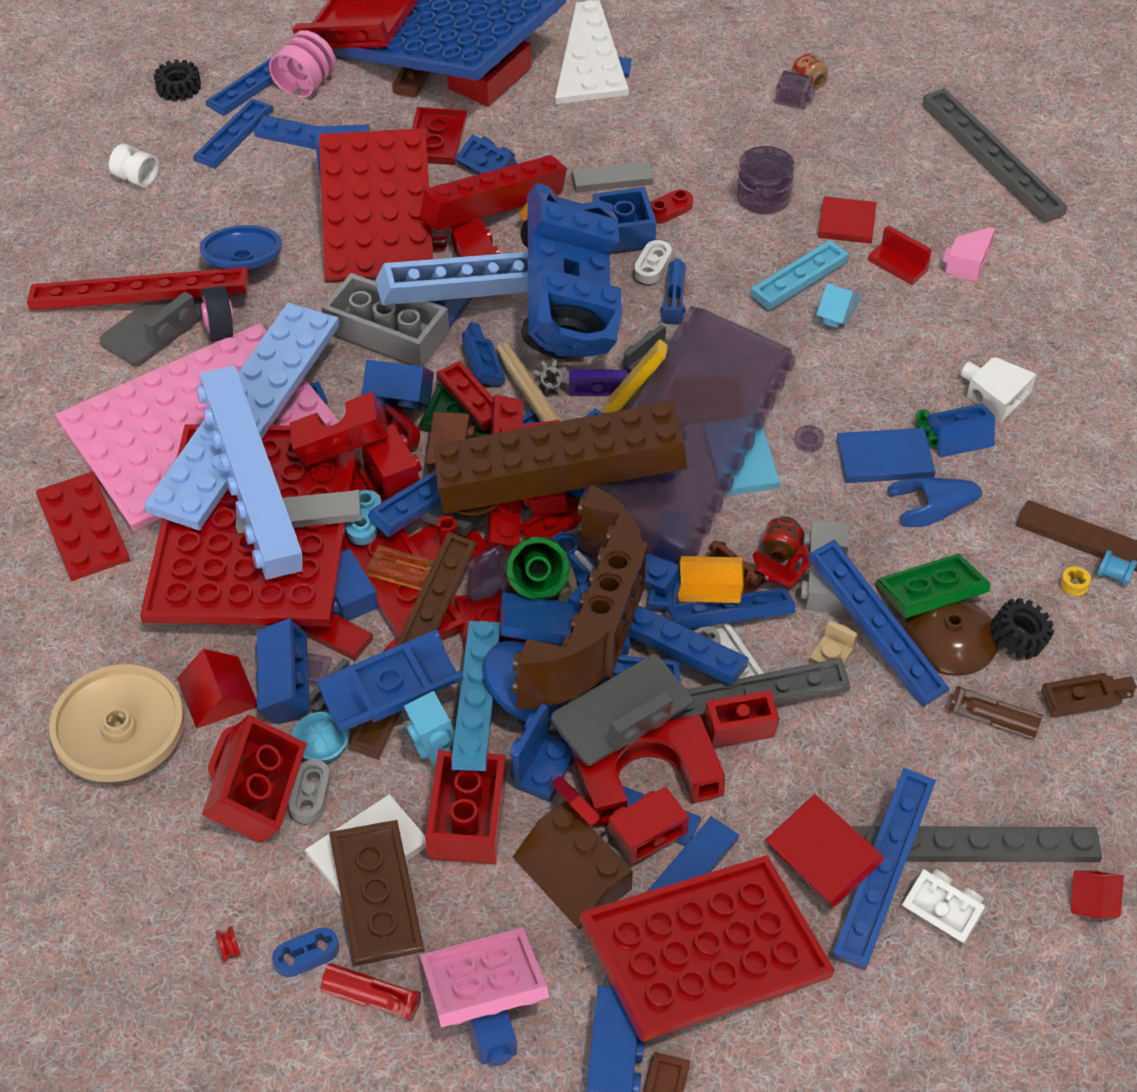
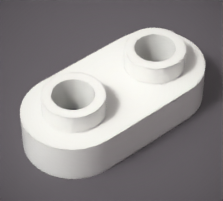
(649, 266)

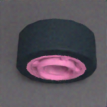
(217, 313)

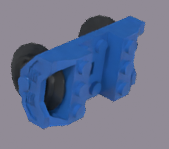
(570, 276)

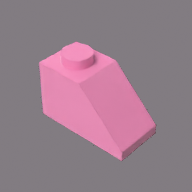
(969, 254)

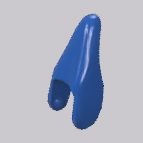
(942, 494)

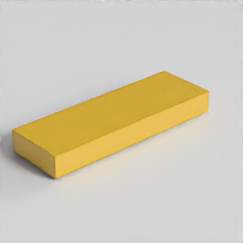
(637, 377)

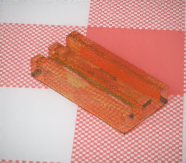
(398, 571)

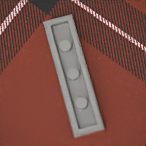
(319, 509)

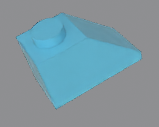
(837, 305)

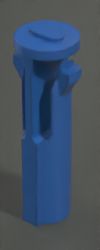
(675, 290)

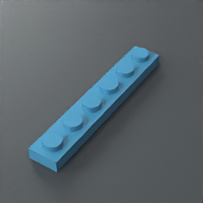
(475, 700)

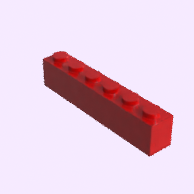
(489, 192)

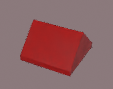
(215, 687)

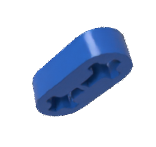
(305, 952)

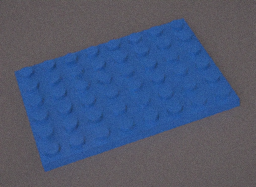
(459, 35)

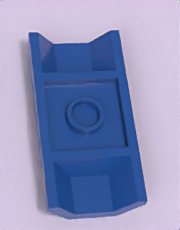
(387, 681)

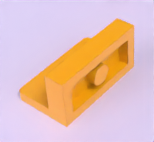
(711, 579)

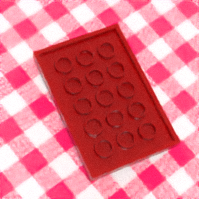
(373, 200)
(705, 947)

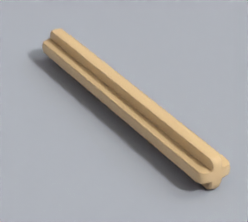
(526, 383)

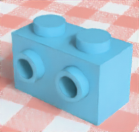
(429, 727)

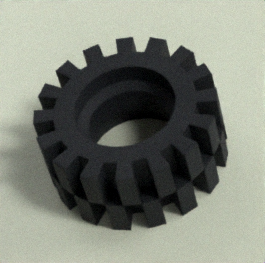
(186, 73)
(1029, 618)

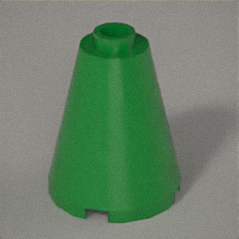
(538, 567)

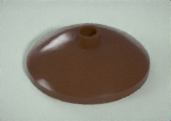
(951, 647)

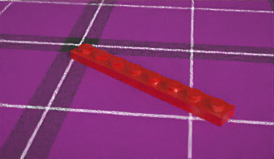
(135, 288)

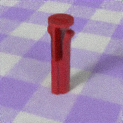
(370, 991)

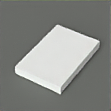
(382, 811)

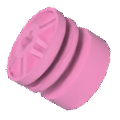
(302, 63)

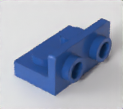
(483, 156)

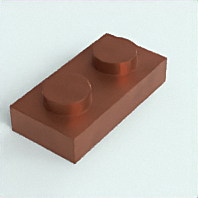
(409, 81)

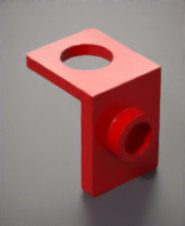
(782, 574)

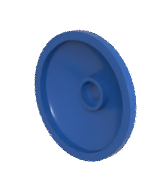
(241, 247)
(500, 676)

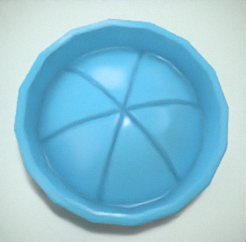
(321, 736)

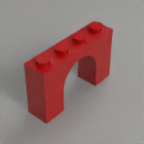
(679, 742)

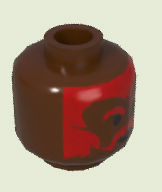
(782, 538)

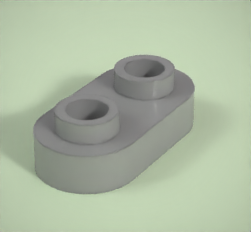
(310, 793)

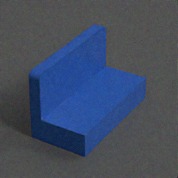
(963, 429)

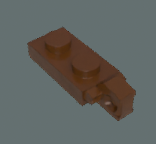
(1086, 693)

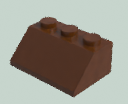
(573, 863)

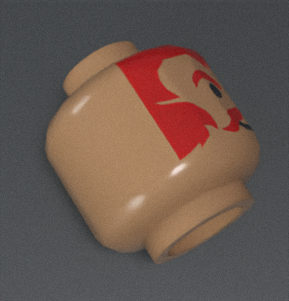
(811, 66)

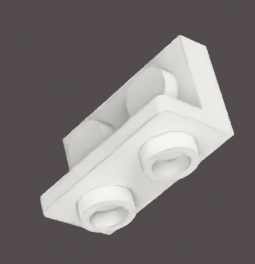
(945, 905)

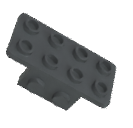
(152, 327)
(621, 710)

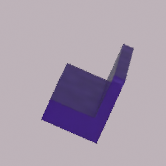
(594, 381)

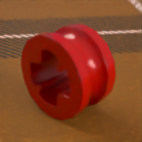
(228, 943)

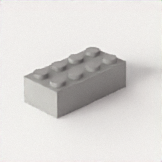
(397, 330)

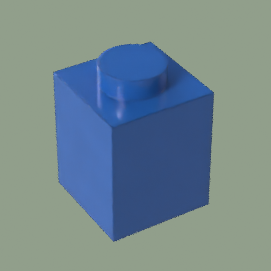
(494, 1038)

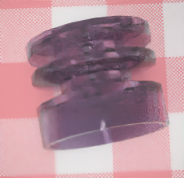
(765, 180)

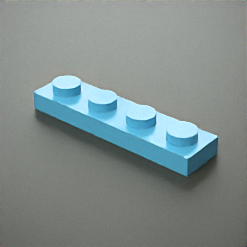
(799, 275)

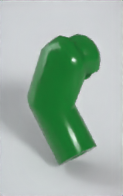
(922, 422)

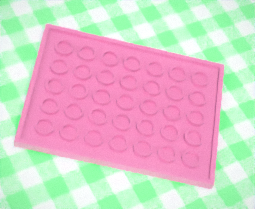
(137, 427)

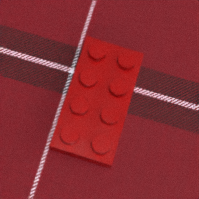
(82, 526)

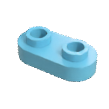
(368, 530)

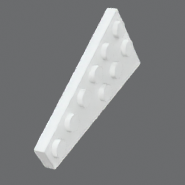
(590, 59)

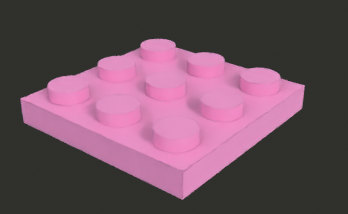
(483, 977)

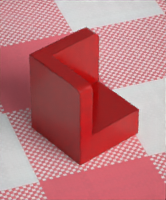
(1097, 894)

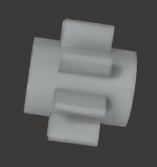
(557, 377)

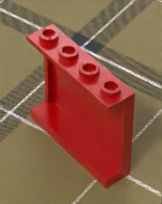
(359, 22)

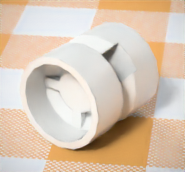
(133, 164)

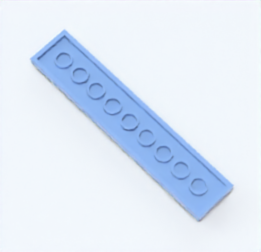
(269, 380)

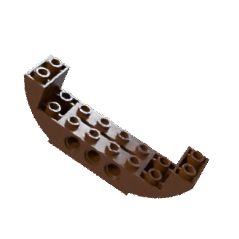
(599, 632)

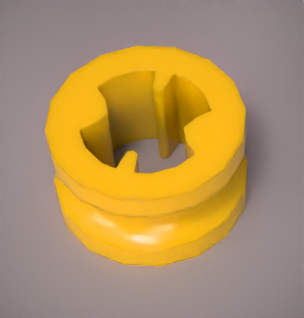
(1079, 588)

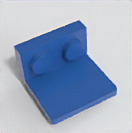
(539, 757)

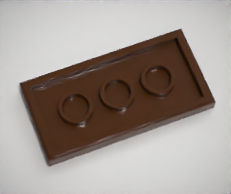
(376, 892)

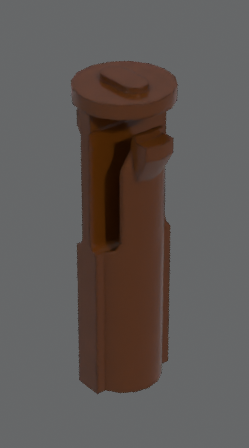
(995, 712)

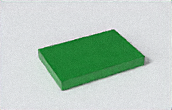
(932, 585)

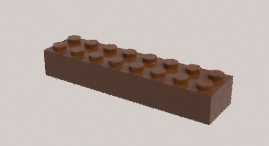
(559, 457)

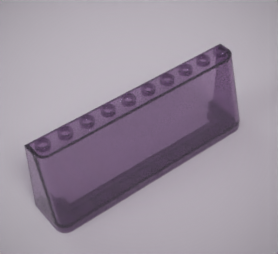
(722, 390)

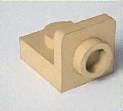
(836, 643)

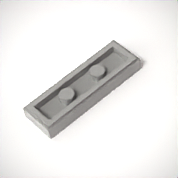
(612, 176)

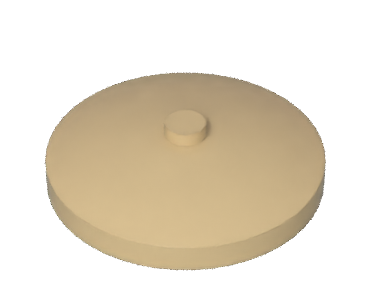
(116, 723)

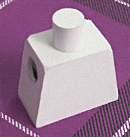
(998, 385)

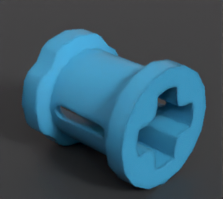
(1117, 568)

